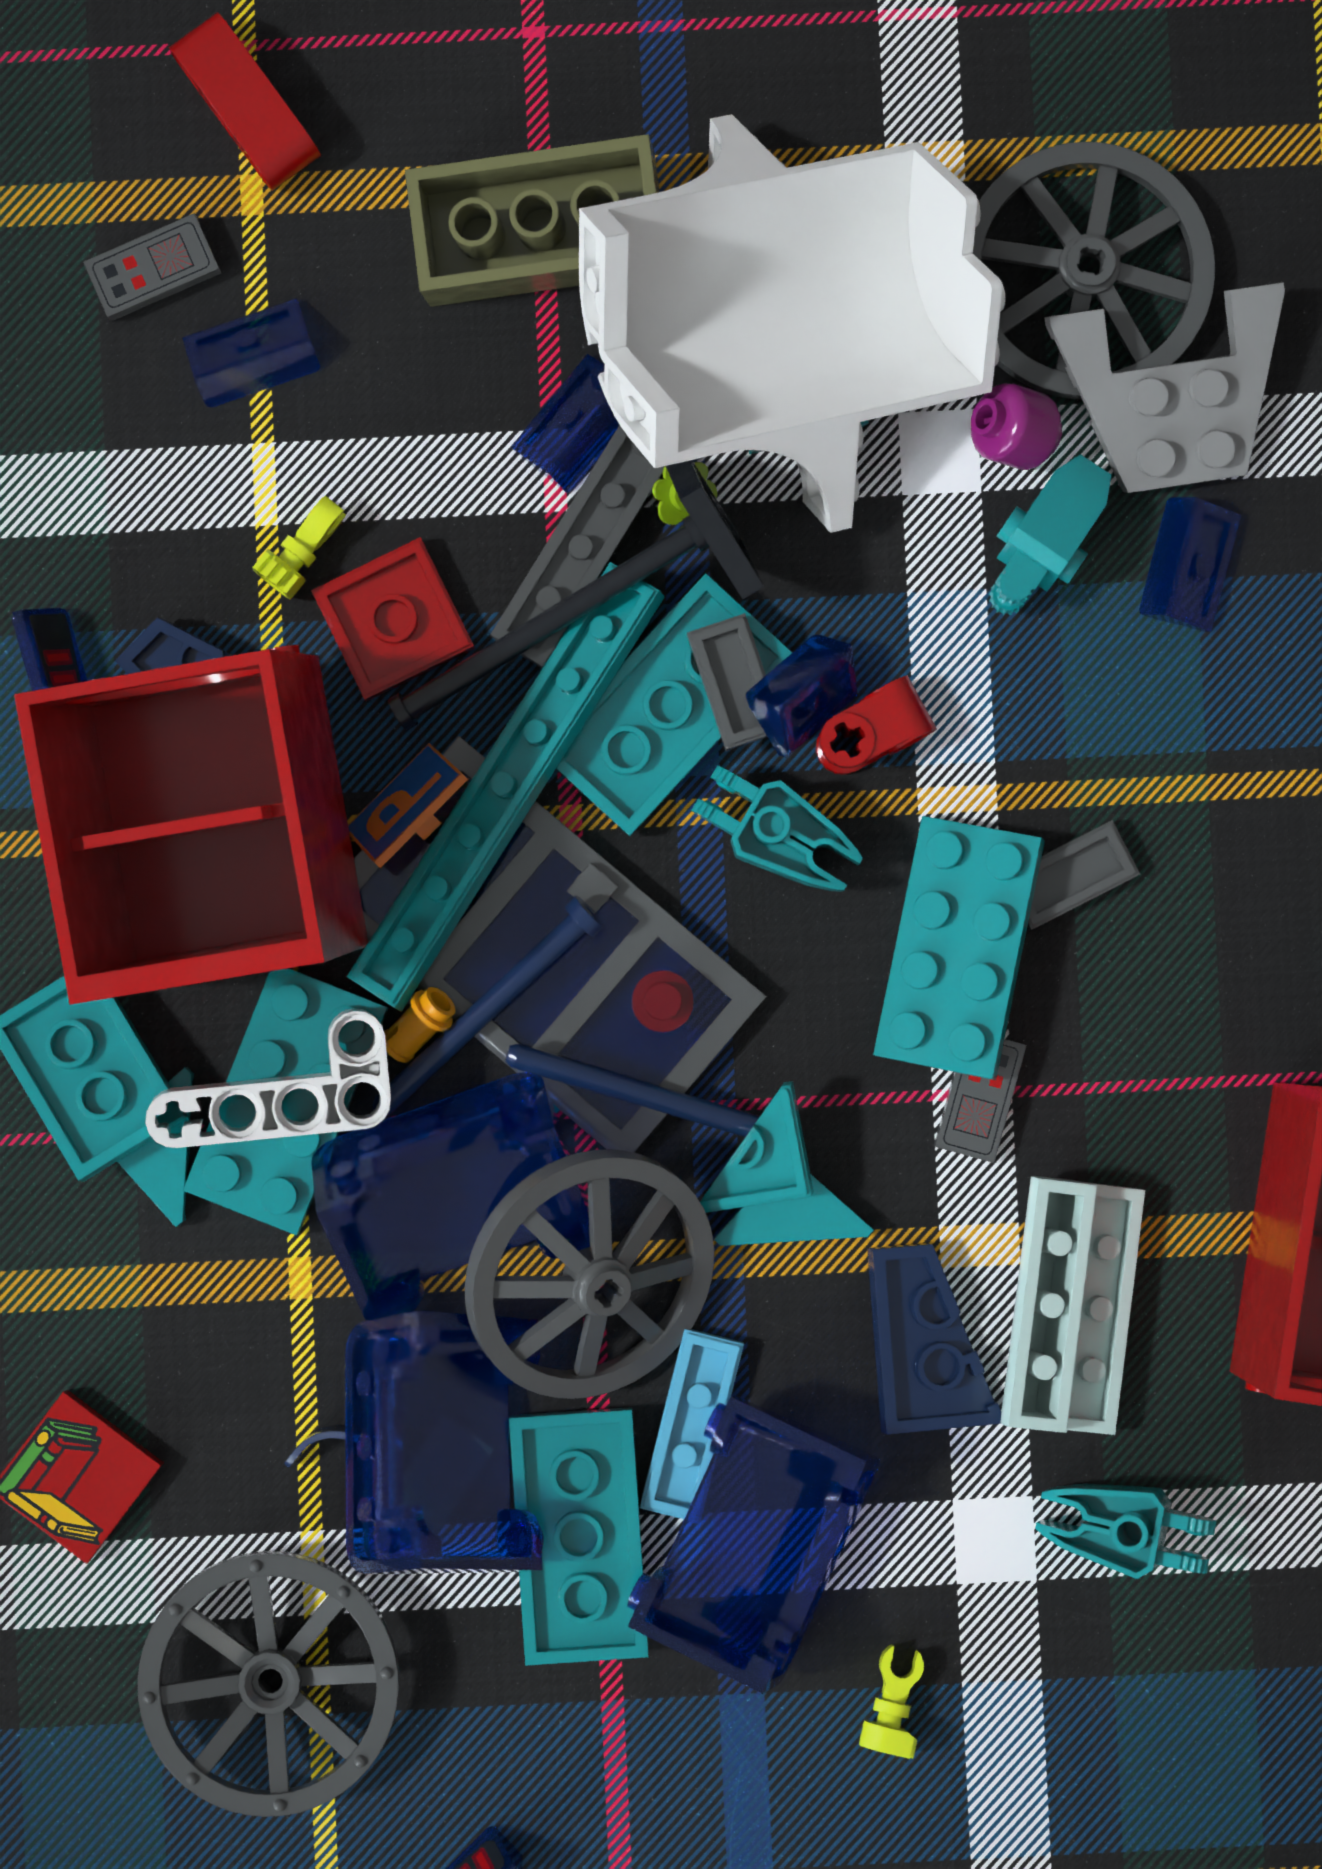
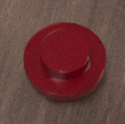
(662, 1001)

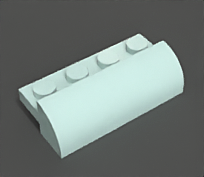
(1072, 1306)

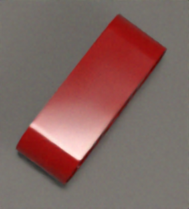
(244, 101)

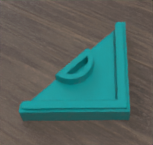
(768, 1162)
(162, 1169)
(792, 1220)

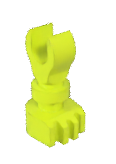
(283, 570)
(886, 1733)

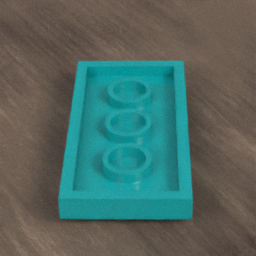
(656, 713)
(959, 947)
(283, 1039)
(583, 1489)

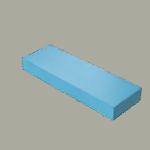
(681, 1453)

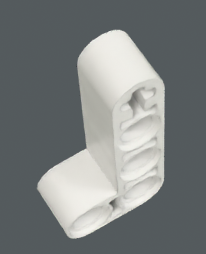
(269, 1093)

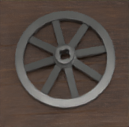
(1087, 286)
(587, 1271)
(259, 1696)

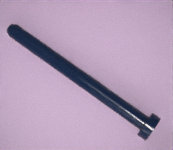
(580, 919)
(630, 1090)

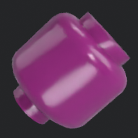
(1016, 426)

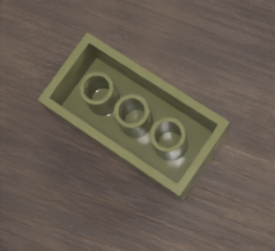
(515, 217)

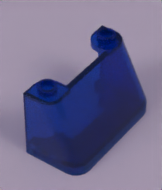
(424, 1182)
(431, 1450)
(755, 1544)

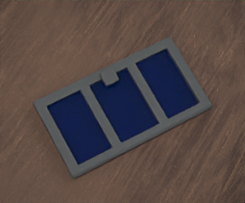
(585, 996)

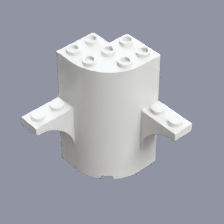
(788, 306)

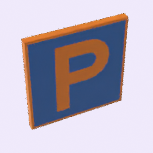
(406, 805)

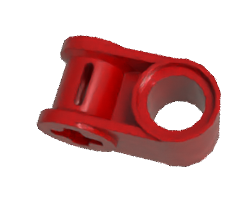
(882, 723)

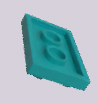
(85, 1075)

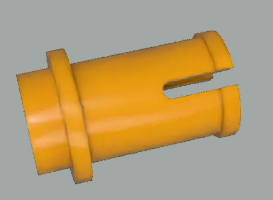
(428, 1013)

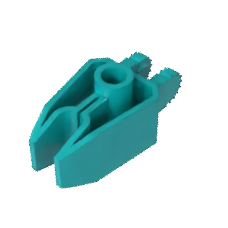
(1048, 536)
(778, 831)
(1125, 1528)

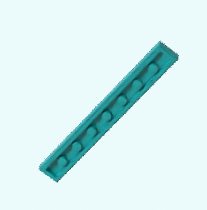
(501, 794)

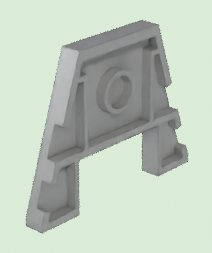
(1176, 418)

